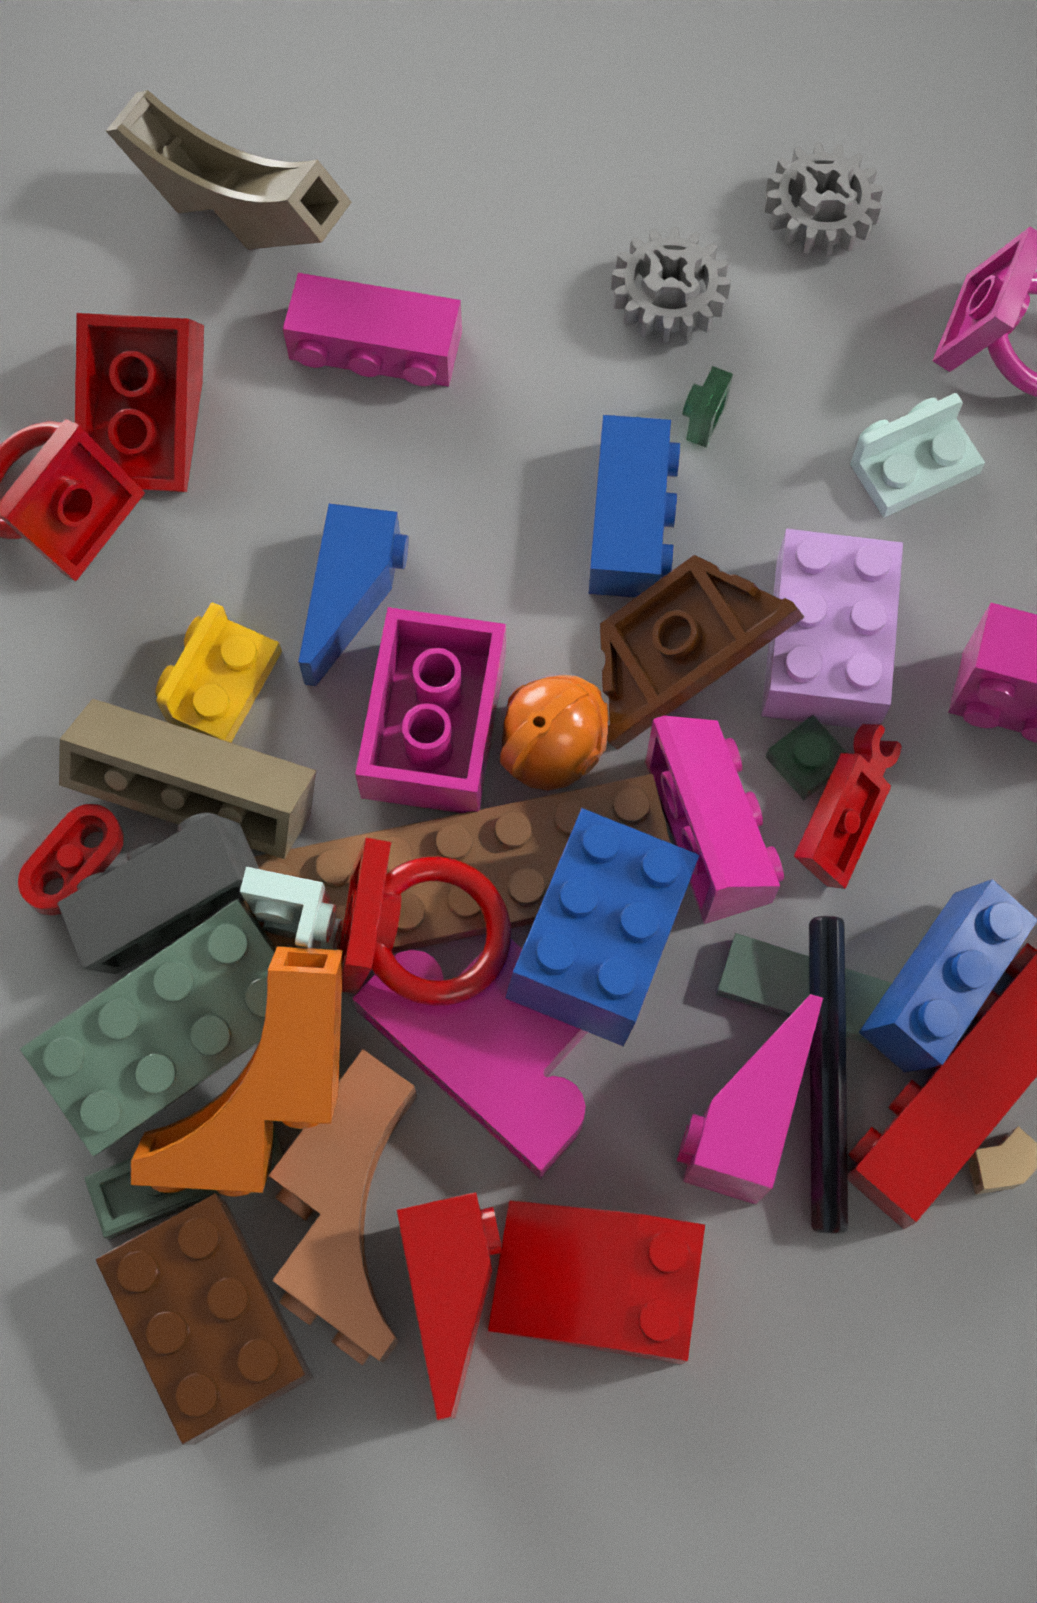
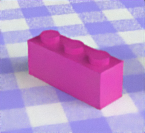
(373, 330)

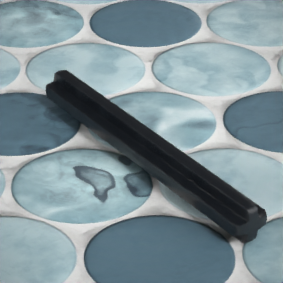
(828, 1077)

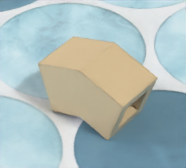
(1005, 1164)

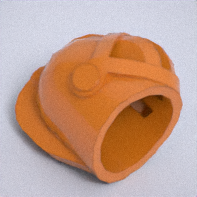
(554, 731)

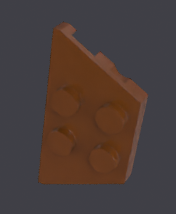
(682, 640)

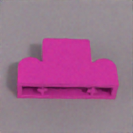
(487, 1058)

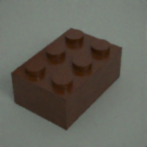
(203, 1320)

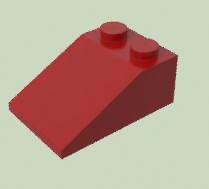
(141, 393)
(449, 1276)
(598, 1280)

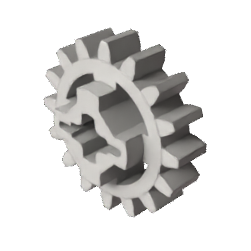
(823, 199)
(670, 284)

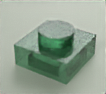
(706, 405)
(806, 756)

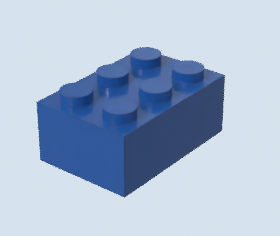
(602, 927)

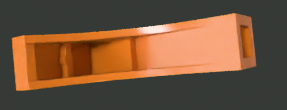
(286, 1080)

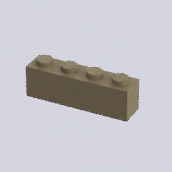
(184, 774)

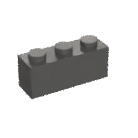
(157, 893)

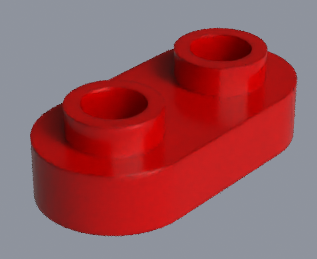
(67, 858)

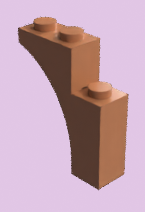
(331, 1175)

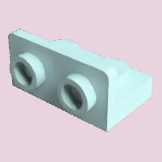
(915, 455)
(292, 908)

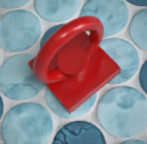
(66, 496)
(374, 916)

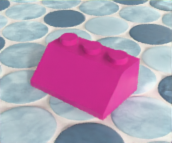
(712, 816)

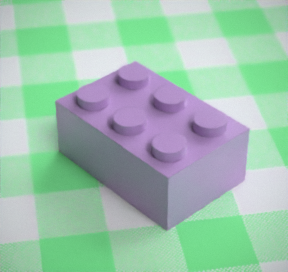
(844, 649)

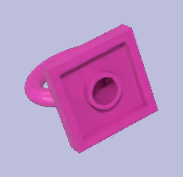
(990, 309)

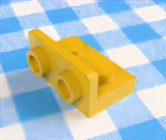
(216, 675)

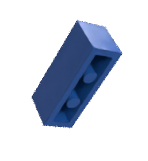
(633, 506)
(948, 977)

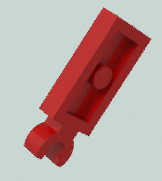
(848, 808)

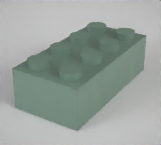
(158, 1029)

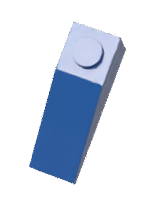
(350, 582)

